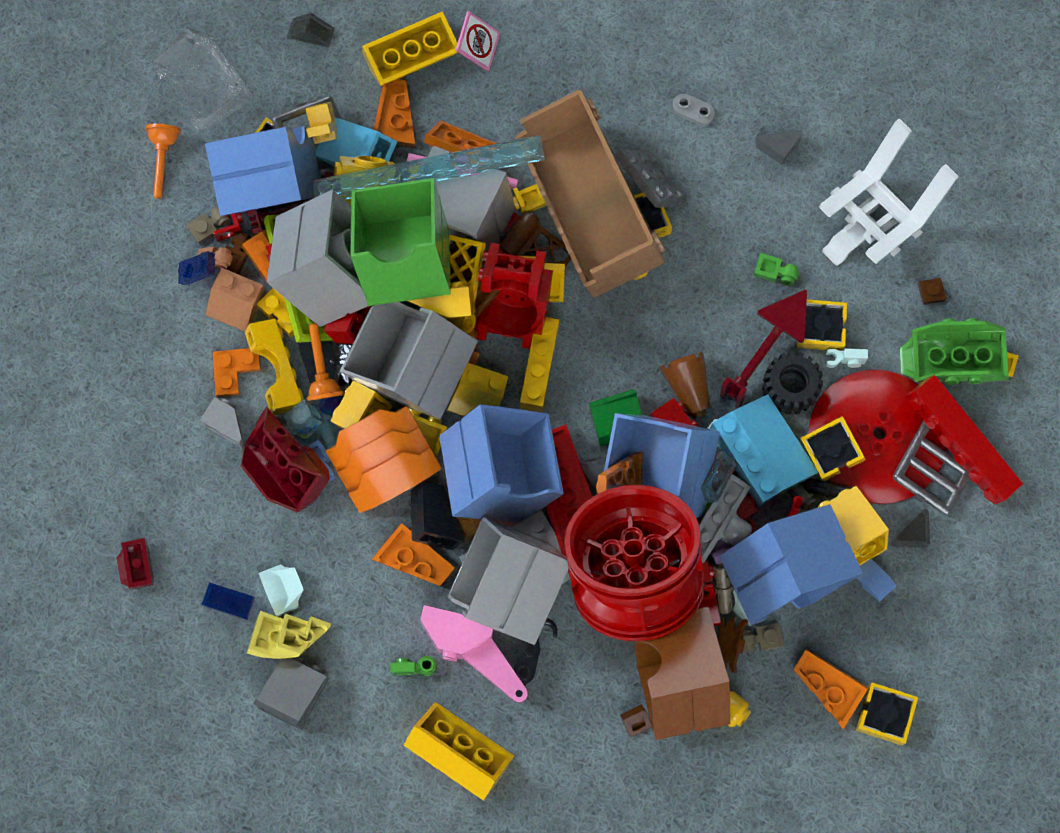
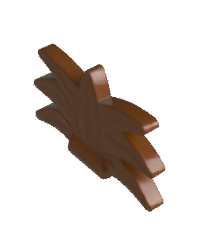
(731, 641)

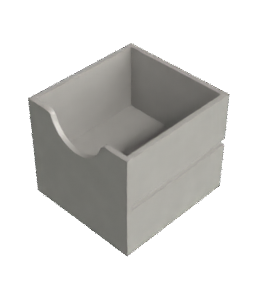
(476, 205)
(314, 261)
(409, 357)
(509, 580)

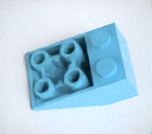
(355, 141)

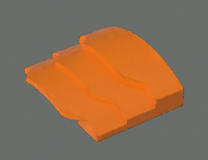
(382, 457)

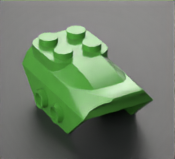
(956, 352)

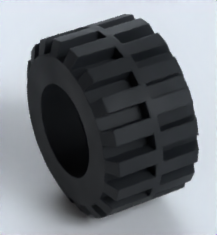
(805, 369)

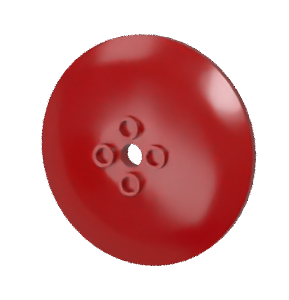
(871, 402)

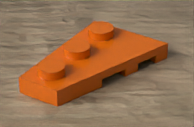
(394, 114)
(623, 473)
(414, 557)

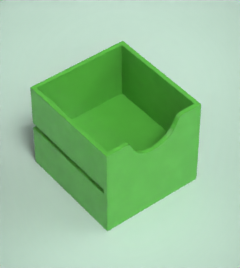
(400, 242)

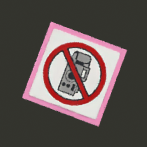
(478, 41)

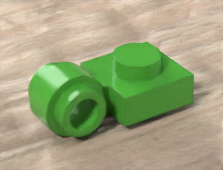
(770, 267)
(405, 667)

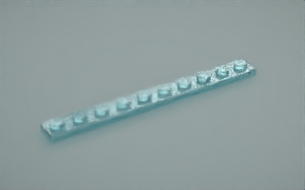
(437, 167)

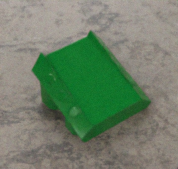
(605, 409)

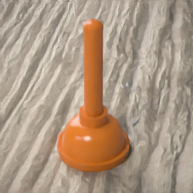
(163, 137)
(323, 386)

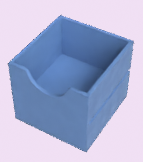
(263, 169)
(673, 454)
(500, 464)
(790, 562)

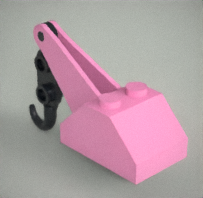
(473, 642)

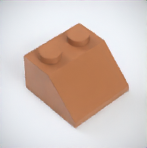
(234, 299)

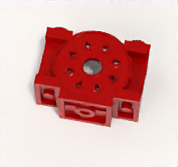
(524, 296)

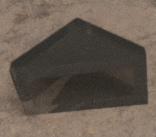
(311, 30)
(915, 534)

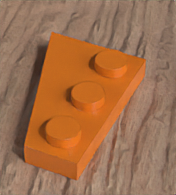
(831, 685)

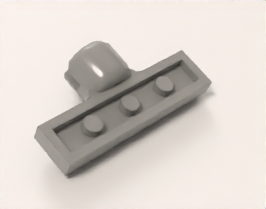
(722, 520)

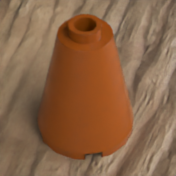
(689, 382)

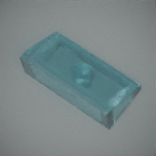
(718, 477)

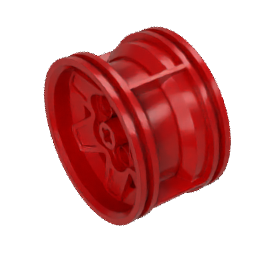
(633, 542)

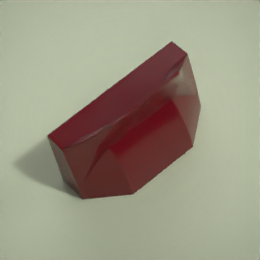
(135, 564)

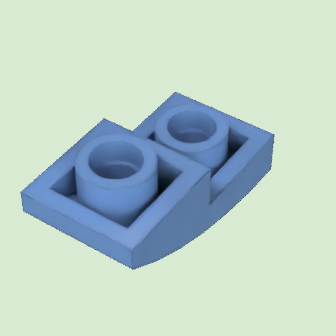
(875, 580)

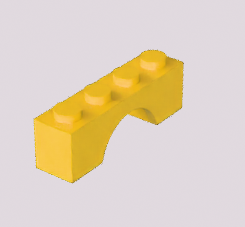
(266, 340)
(539, 367)

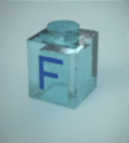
(304, 419)

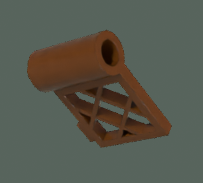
(524, 234)

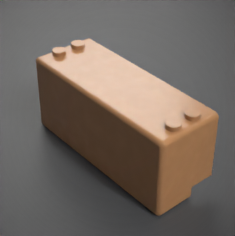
(590, 196)

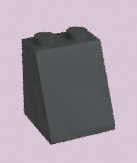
(292, 691)

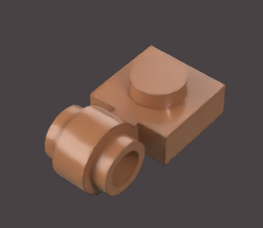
(222, 256)

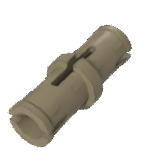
(723, 589)

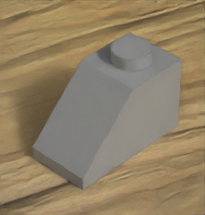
(223, 420)

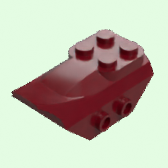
(281, 466)

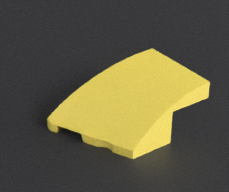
(284, 637)

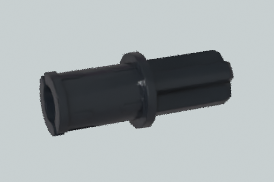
(825, 488)

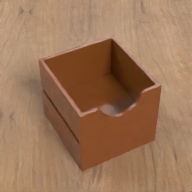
(684, 679)

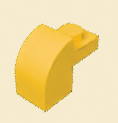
(321, 122)

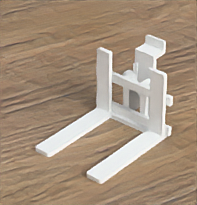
(862, 225)

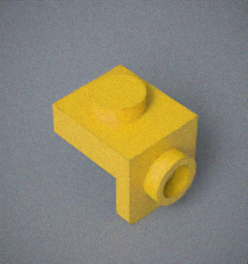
(528, 199)

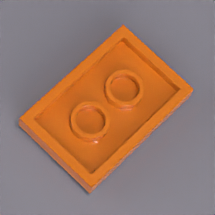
(454, 138)

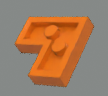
(228, 365)

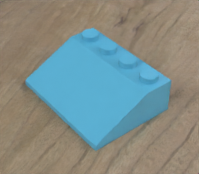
(764, 449)

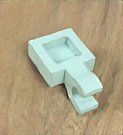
(851, 357)

